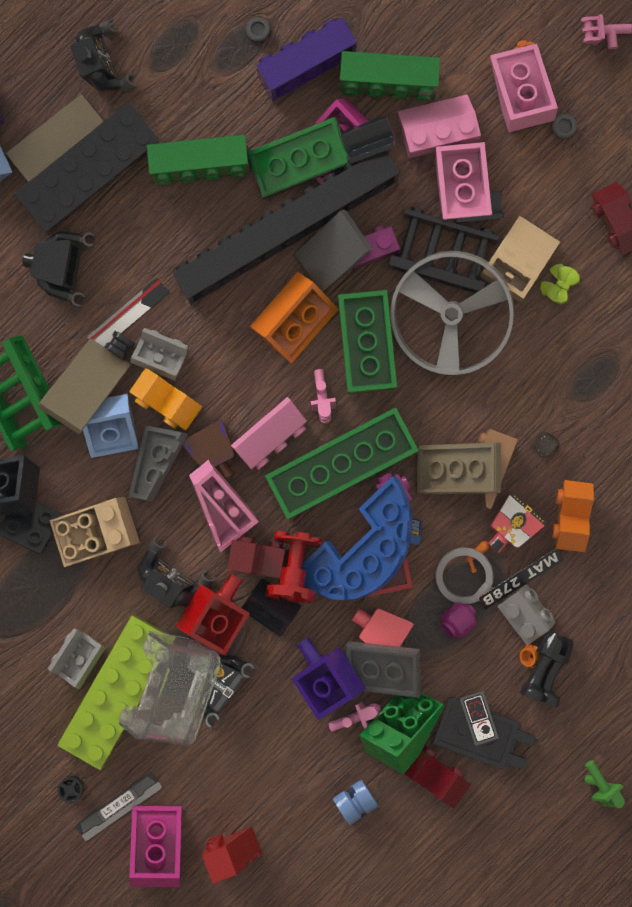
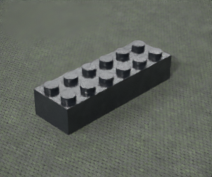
(87, 167)

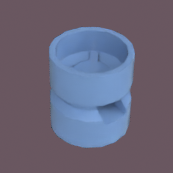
(355, 802)

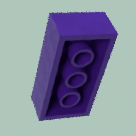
(305, 59)

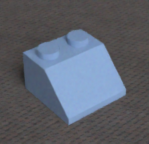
(111, 428)

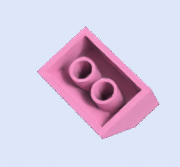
(438, 124)
(270, 434)

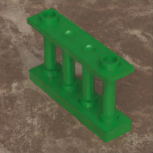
(36, 388)

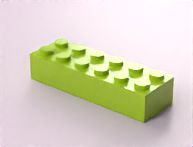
(118, 684)

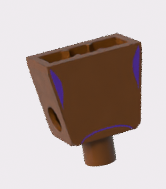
(212, 445)

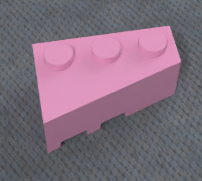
(222, 506)

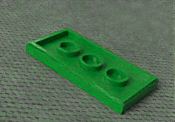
(299, 157)

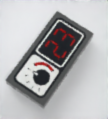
(479, 718)

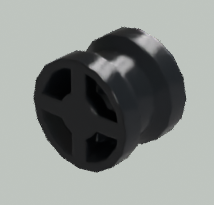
(119, 345)
(67, 792)

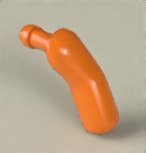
(482, 547)

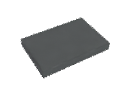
(333, 251)
(386, 668)

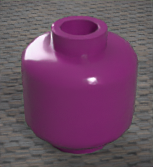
(458, 620)

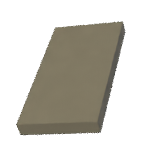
(54, 137)
(84, 386)
(459, 468)

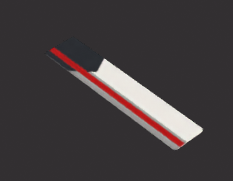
(129, 312)

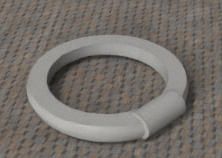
(487, 586)

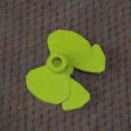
(566, 278)

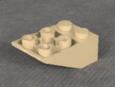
(521, 257)
(94, 531)

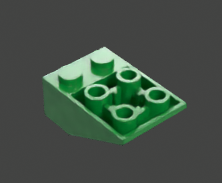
(401, 730)

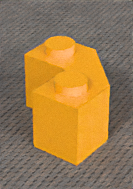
(165, 399)

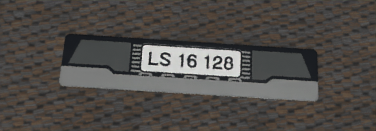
(118, 806)

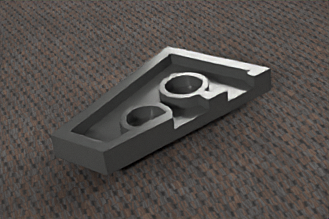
(154, 461)

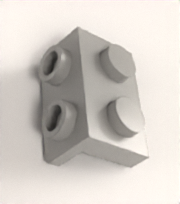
(160, 354)
(527, 614)
(76, 658)

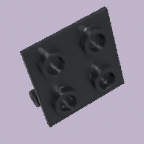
(30, 529)

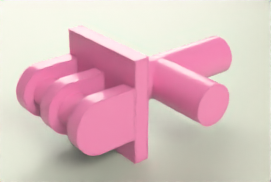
(596, 30)
(323, 404)
(363, 714)

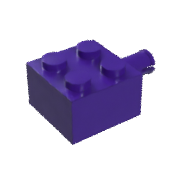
(327, 680)

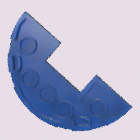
(374, 557)

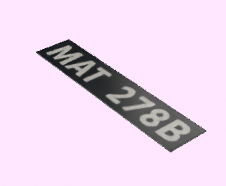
(520, 579)

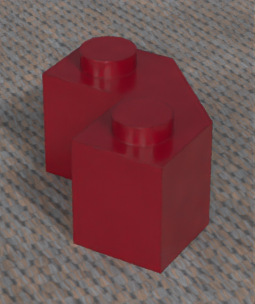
(614, 208)
(256, 558)
(438, 778)

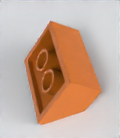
(294, 317)

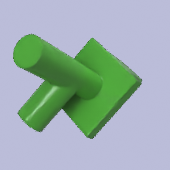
(608, 793)

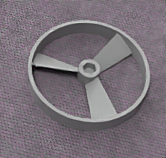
(451, 313)

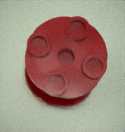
(293, 576)

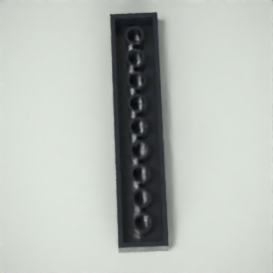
(286, 226)

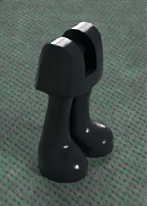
(553, 652)

